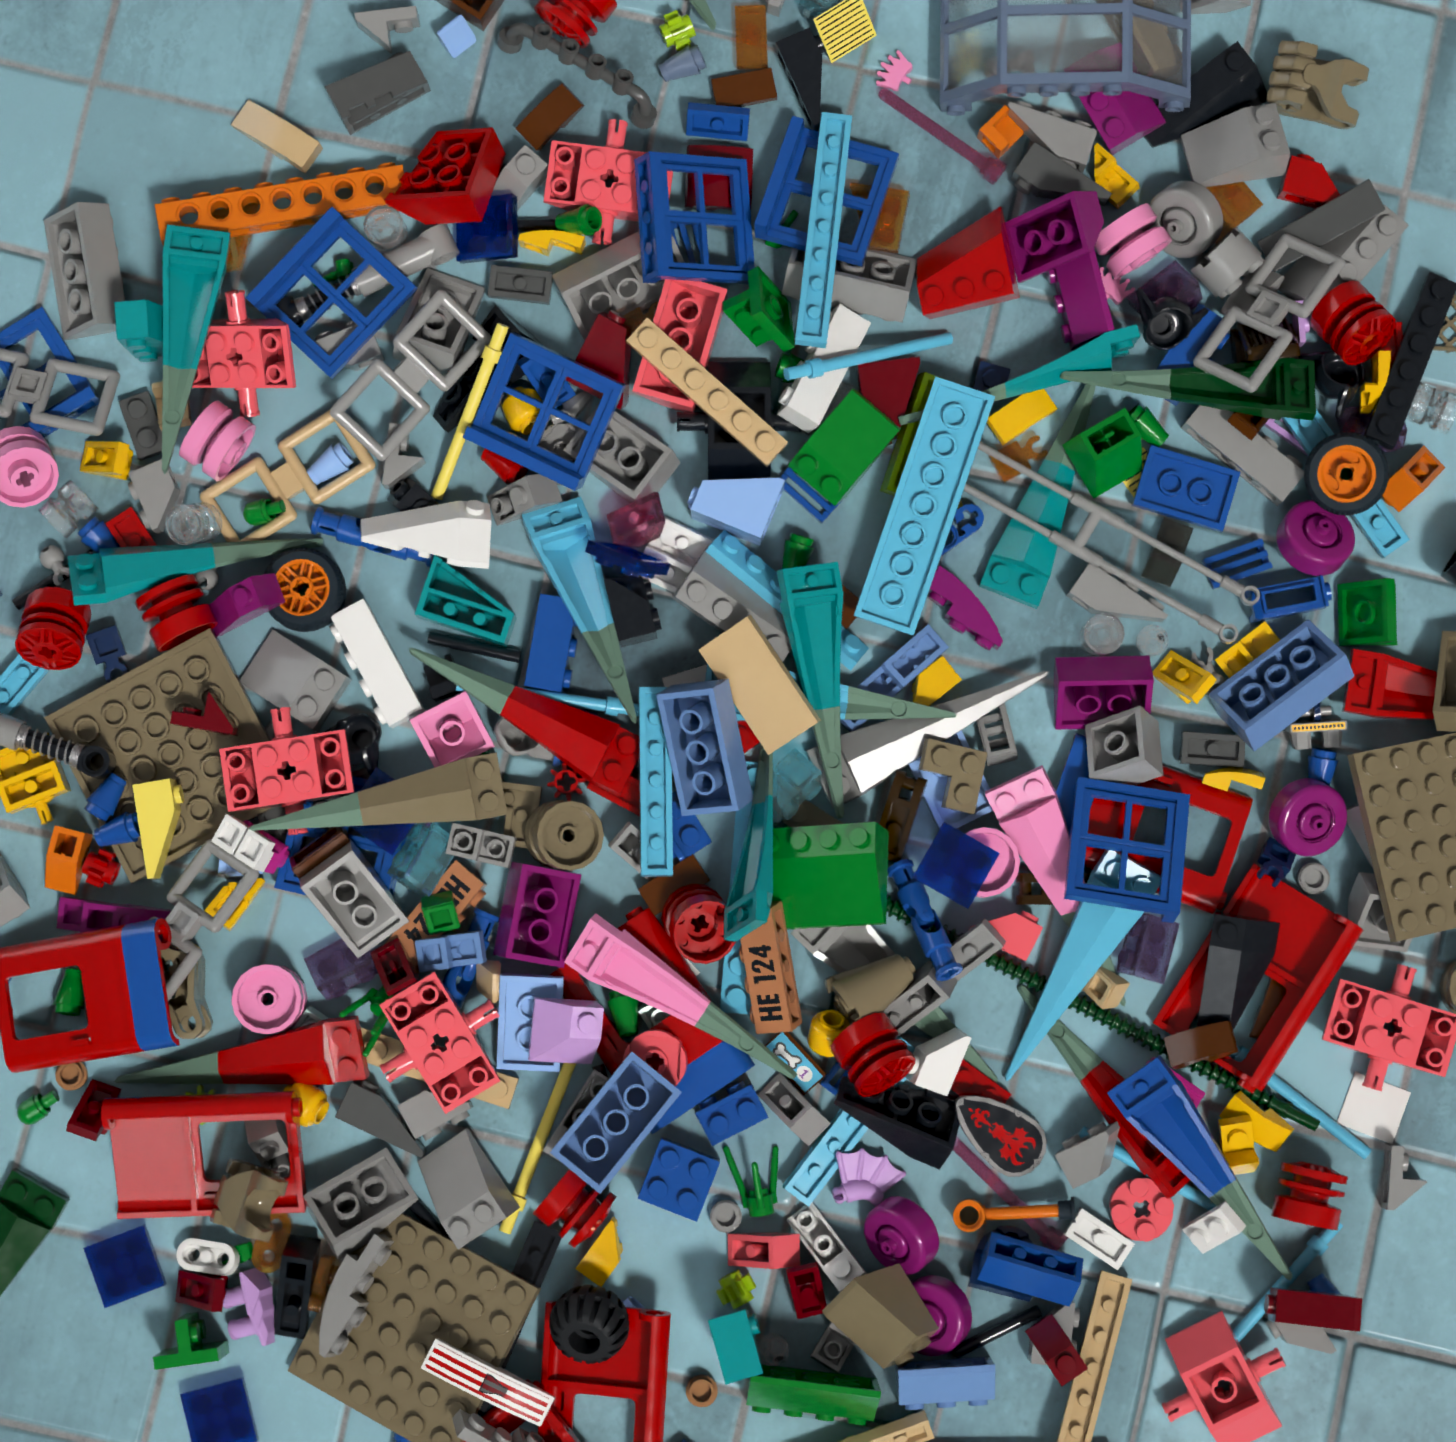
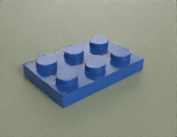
(1186, 488)

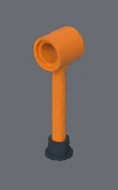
(1064, 1210)

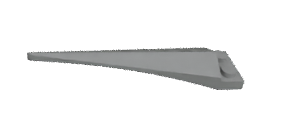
(883, 748)

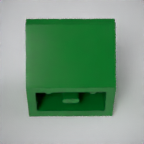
(1106, 452)

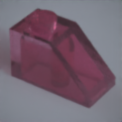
(637, 522)

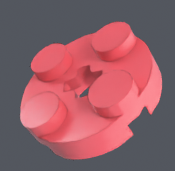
(667, 1046)
(1122, 1210)

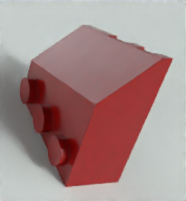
(451, 178)
(968, 269)

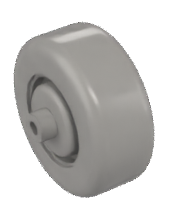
(1189, 216)

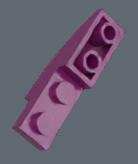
(965, 610)
(89, 915)

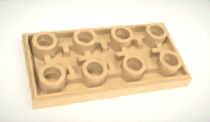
(760, 684)

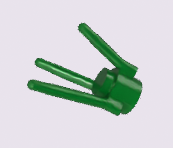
(375, 997)
(759, 1201)

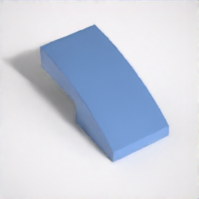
(450, 951)

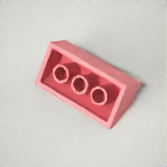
(691, 318)

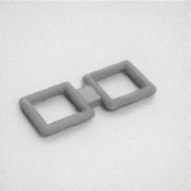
(1268, 312)
(410, 375)
(35, 388)
(188, 918)

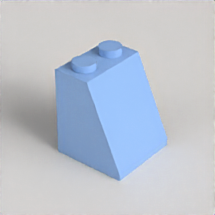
(737, 505)

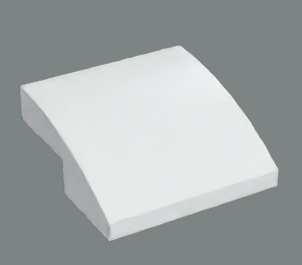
(679, 547)

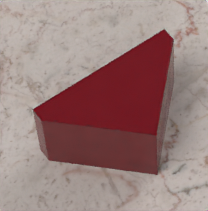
(394, 967)

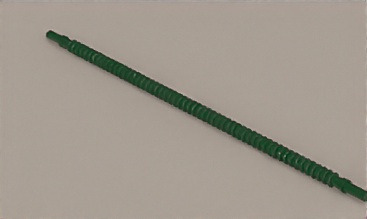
(1281, 1107)

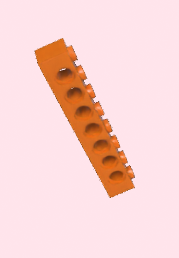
(266, 194)

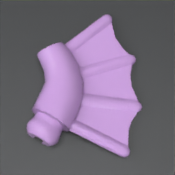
(864, 1177)

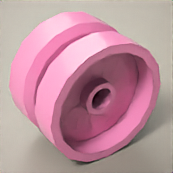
(1132, 242)
(217, 440)
(26, 467)
(1006, 865)
(250, 999)

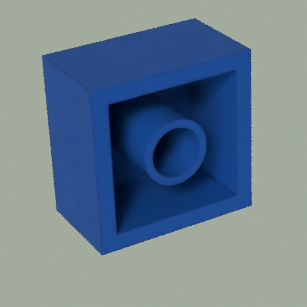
(679, 1179)

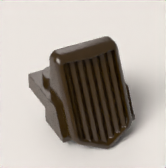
(1253, 345)

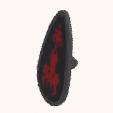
(1001, 1134)

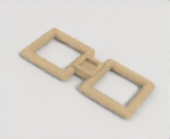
(289, 479)

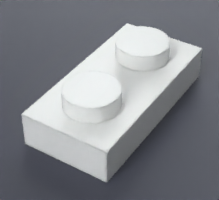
(1214, 1227)
(1099, 1239)

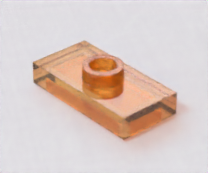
(751, 37)

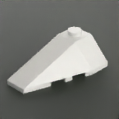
(447, 530)

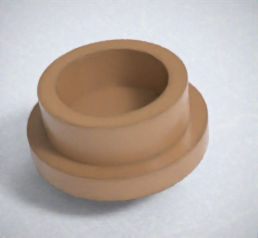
(71, 1075)
(701, 1390)

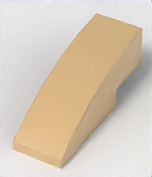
(277, 136)

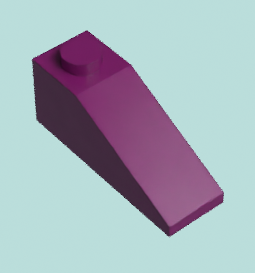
(246, 601)

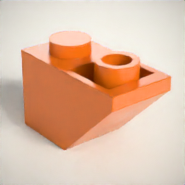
(66, 858)

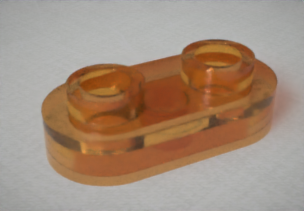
(276, 1244)

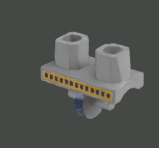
(1330, 729)

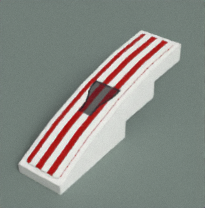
(488, 1382)

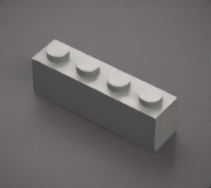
(1256, 460)

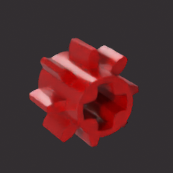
(559, 776)
(101, 868)

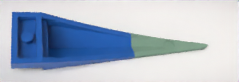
(1168, 1118)

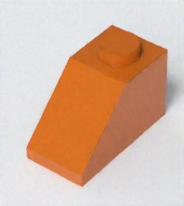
(1412, 478)

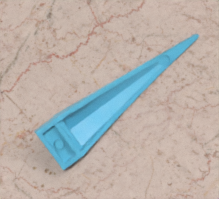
(1087, 945)

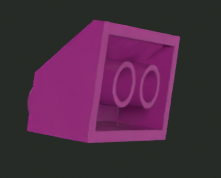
(1122, 117)
(1054, 233)
(1081, 300)
(1099, 687)
(537, 914)

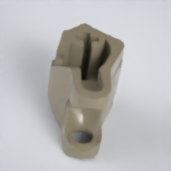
(1313, 87)
(189, 997)
(247, 1199)

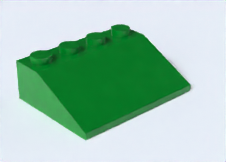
(831, 874)
(815, 1393)

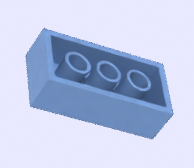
(1281, 685)
(705, 747)
(615, 1122)

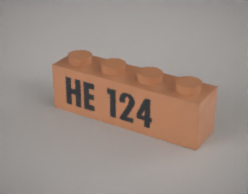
(466, 891)
(771, 975)

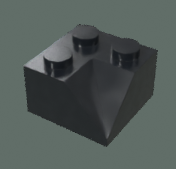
(631, 609)

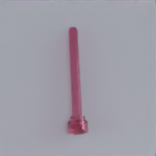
(989, 167)
(1049, 1237)

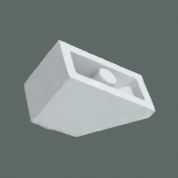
(939, 1061)

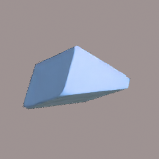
(456, 36)

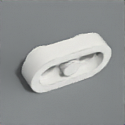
(210, 1257)

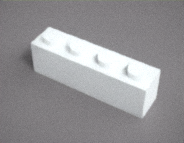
(809, 399)
(377, 664)

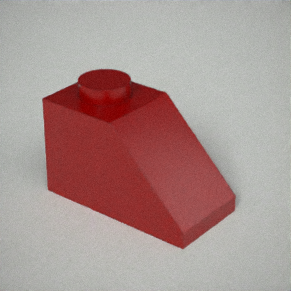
(1306, 183)

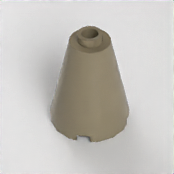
(870, 986)

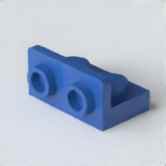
(687, 832)
(731, 1113)

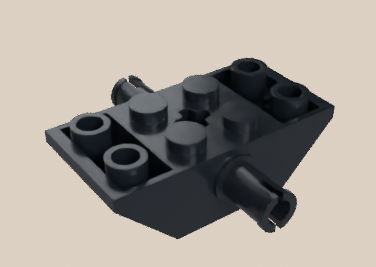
(725, 454)

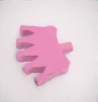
(895, 73)
(1114, 289)

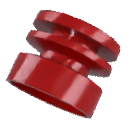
(572, 17)
(1352, 322)
(174, 608)
(52, 629)
(704, 936)
(872, 1054)
(1309, 1195)
(574, 1206)

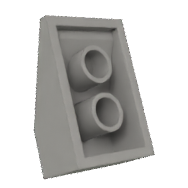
(1237, 147)
(442, 336)
(628, 458)
(296, 680)
(353, 899)
(465, 1189)
(360, 1202)

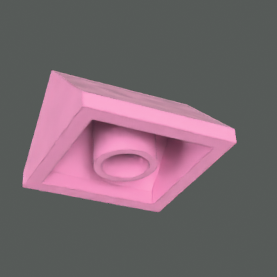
(452, 730)

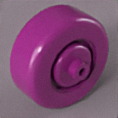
(1315, 539)
(1307, 817)
(901, 1234)
(948, 1309)

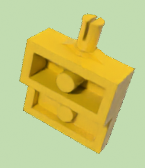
(30, 781)

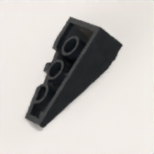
(1217, 90)
(454, 400)
(1235, 965)
(910, 1119)

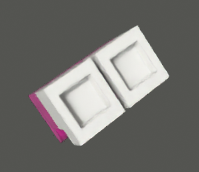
(251, 847)

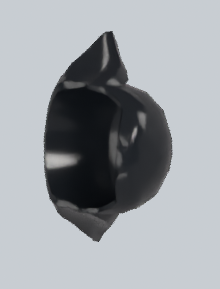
(1166, 320)
(1335, 378)
(362, 738)

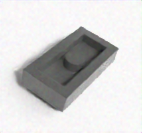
(520, 284)
(142, 424)
(1212, 749)

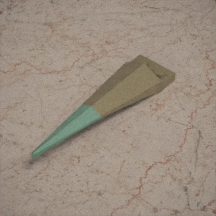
(447, 793)

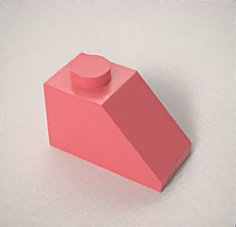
(1019, 932)
(764, 1250)

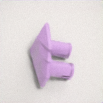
(258, 1298)

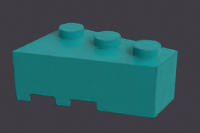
(140, 328)
(462, 606)
(737, 1345)

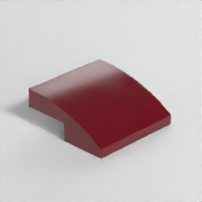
(717, 187)

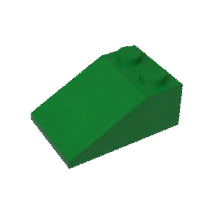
(844, 447)

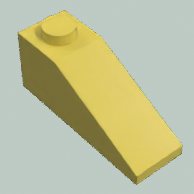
(157, 816)

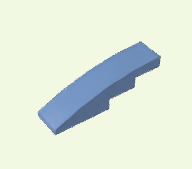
(902, 668)

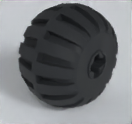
(589, 1324)

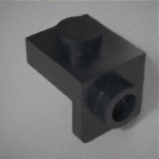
(409, 495)

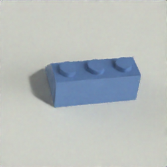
(946, 1382)

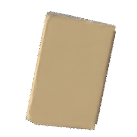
(489, 979)
(1106, 988)

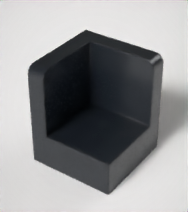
(439, 685)

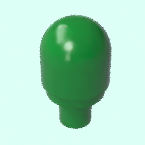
(262, 511)
(36, 1107)

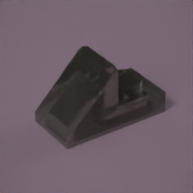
(1159, 565)

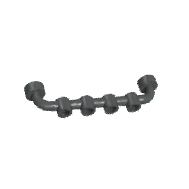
(511, 41)

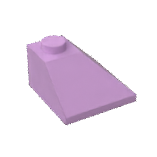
(565, 1030)

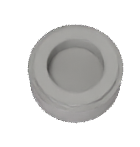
(1313, 878)
(725, 1216)

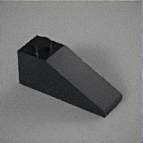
(802, 64)
(295, 1285)

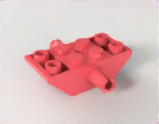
(579, 175)
(246, 355)
(256, 771)
(1421, 1033)
(451, 1071)
(1212, 1354)

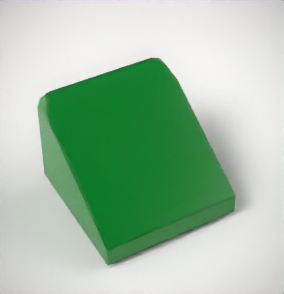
(440, 912)

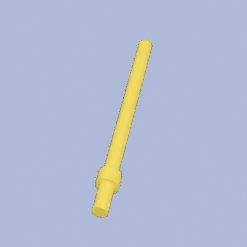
(491, 356)
(538, 1144)

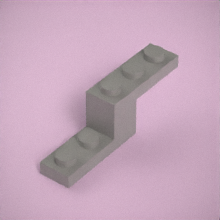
(928, 993)

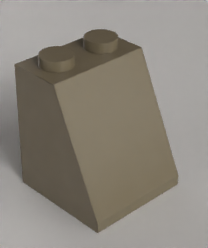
(883, 1316)

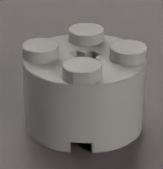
(1227, 262)

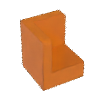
(1000, 133)

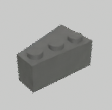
(377, 91)

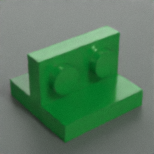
(762, 312)
(1367, 613)
(190, 1349)

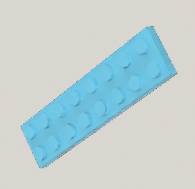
(924, 506)

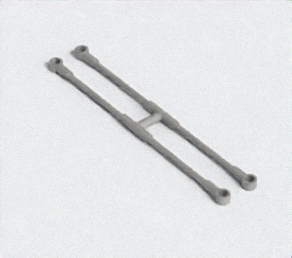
(1097, 513)

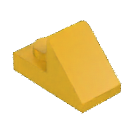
(107, 459)
(1183, 677)
(1238, 1144)

